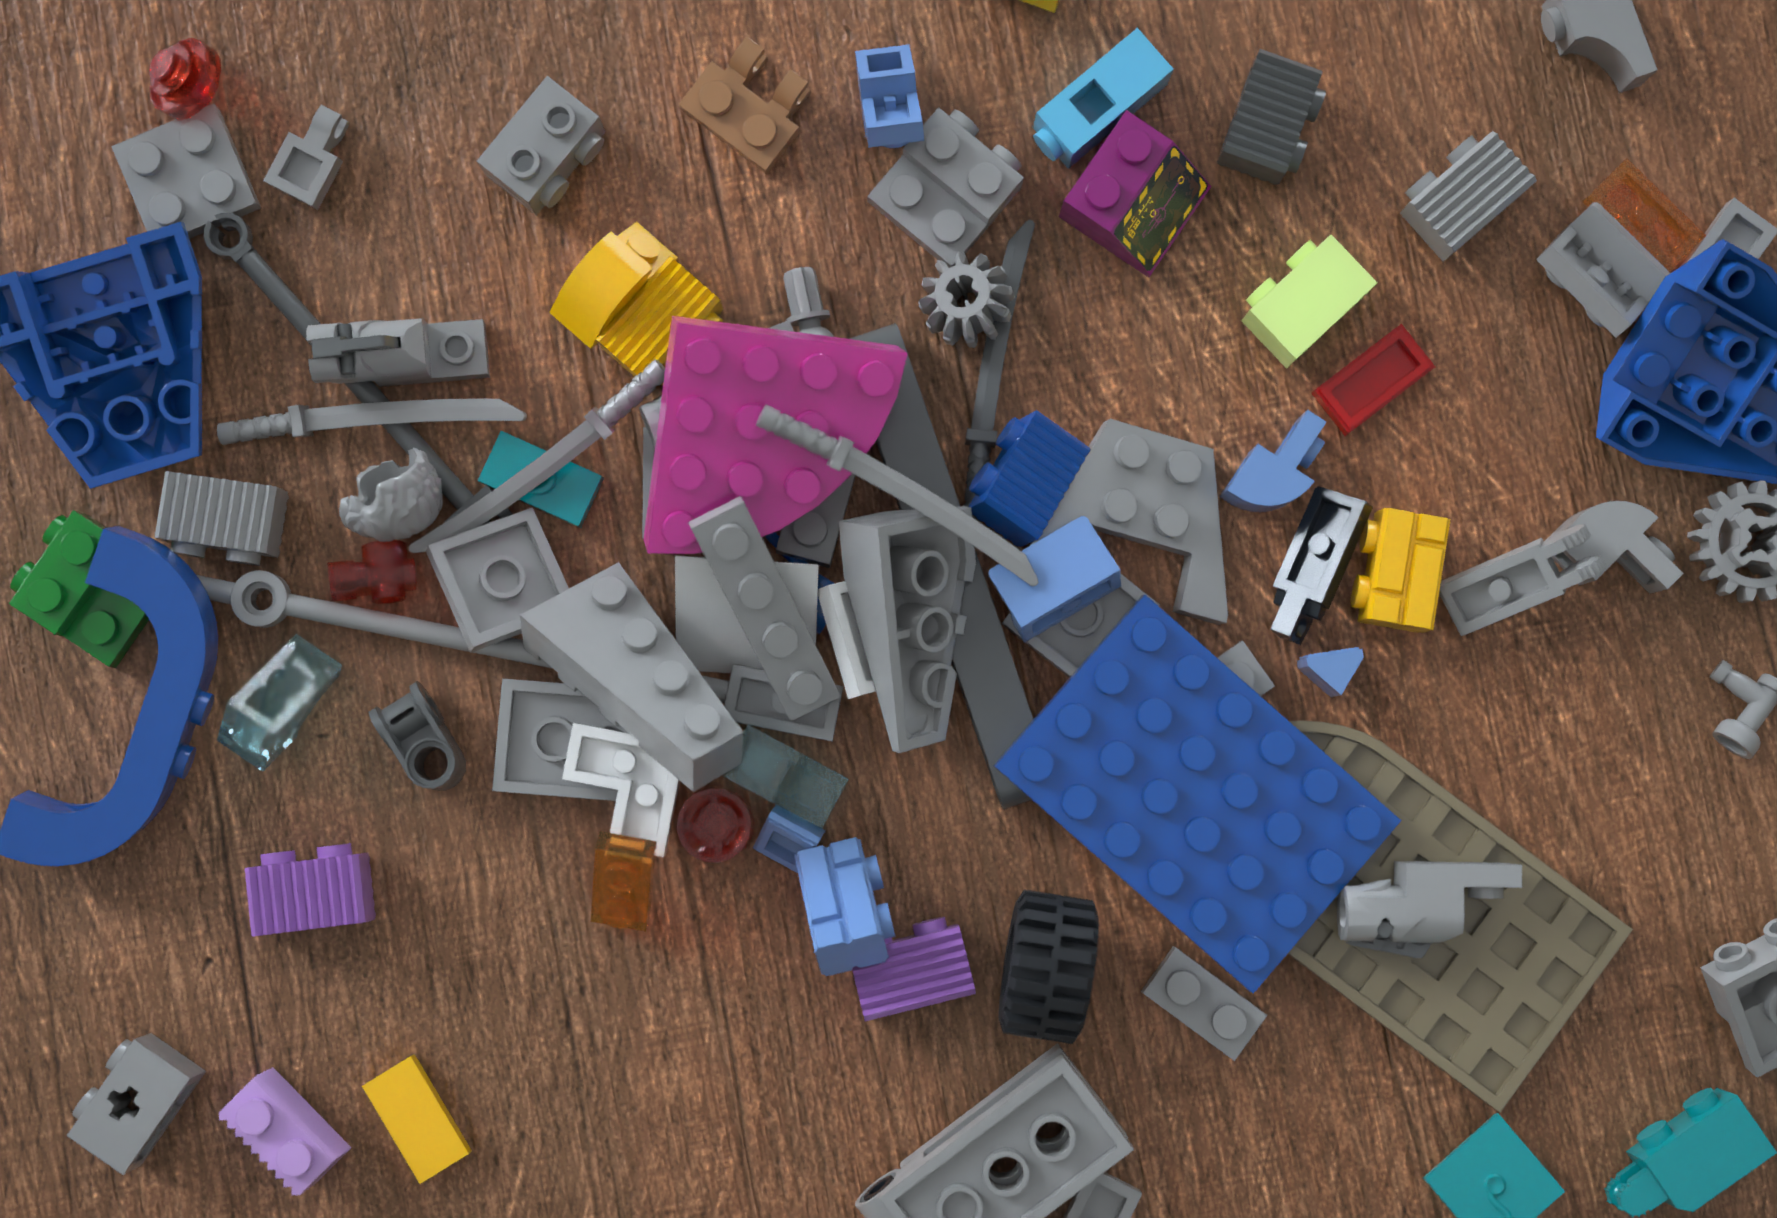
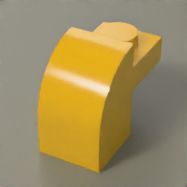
(608, 281)

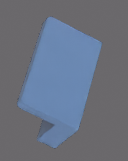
(1070, 572)

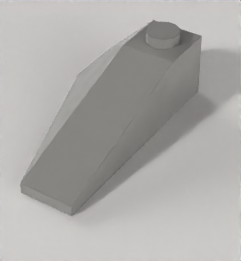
(907, 603)

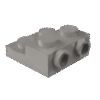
(947, 186)
(1745, 995)

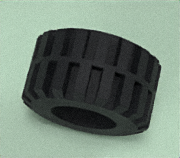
(1048, 966)

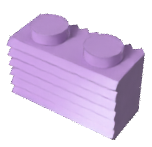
(284, 1131)

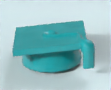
(1493, 1176)

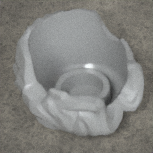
(394, 499)

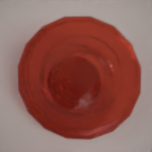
(184, 78)

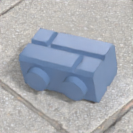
(842, 906)

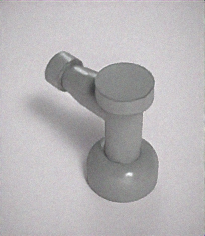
(1761, 698)

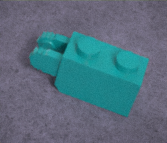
(1690, 1155)

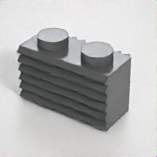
(1270, 118)

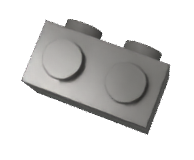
(543, 146)

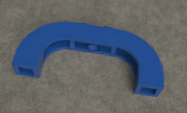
(177, 699)

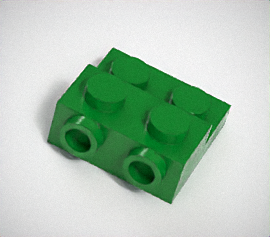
(61, 601)

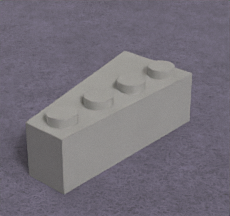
(631, 666)

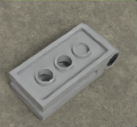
(953, 1171)

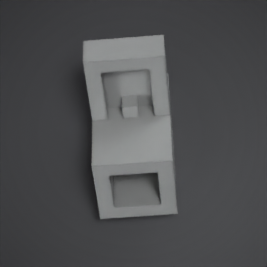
(1619, 537)

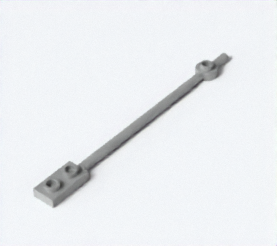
(746, 696)

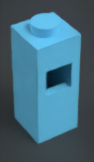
(1099, 97)

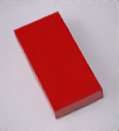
(1373, 379)

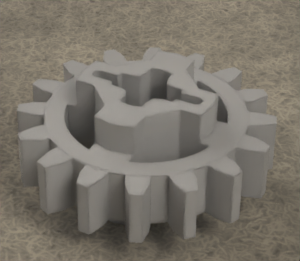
(1736, 529)

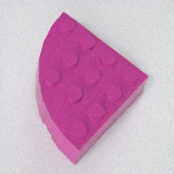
(709, 412)

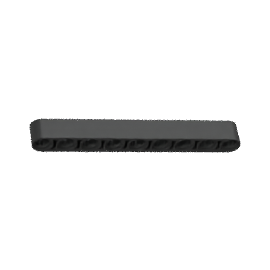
(981, 654)

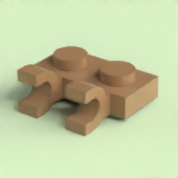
(738, 115)

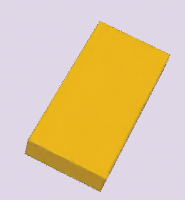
(417, 1118)

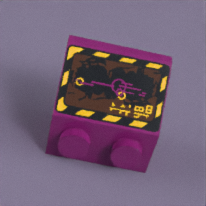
(1135, 194)

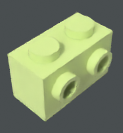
(1308, 300)

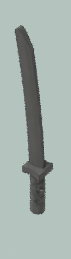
(981, 435)

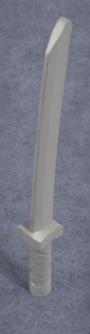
(302, 421)
(597, 424)
(843, 455)

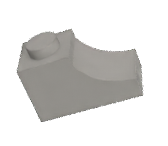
(1603, 33)

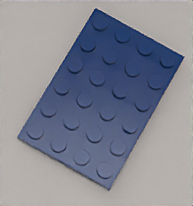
(1197, 793)

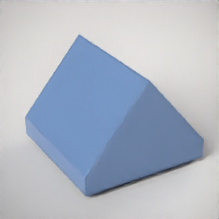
(1331, 669)
(785, 835)

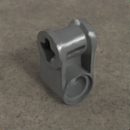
(415, 729)

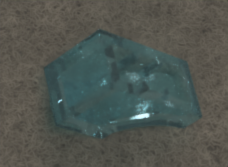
(276, 702)
(787, 777)

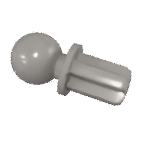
(805, 301)

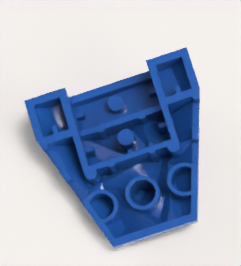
(112, 353)

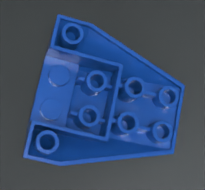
(1700, 371)

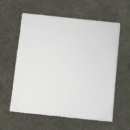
(708, 624)

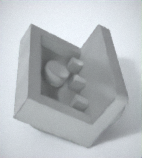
(1603, 269)

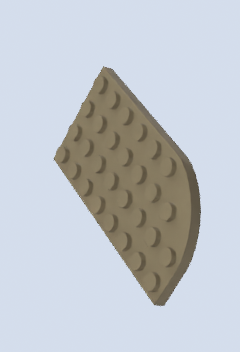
(1503, 987)

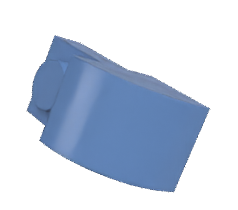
(889, 96)
(1271, 480)

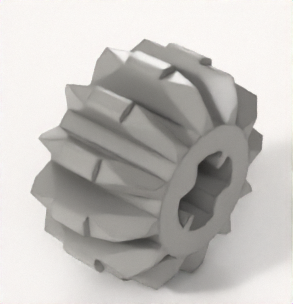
(957, 281)

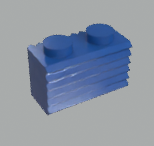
(1027, 477)

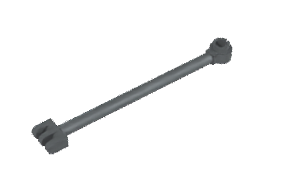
(300, 318)

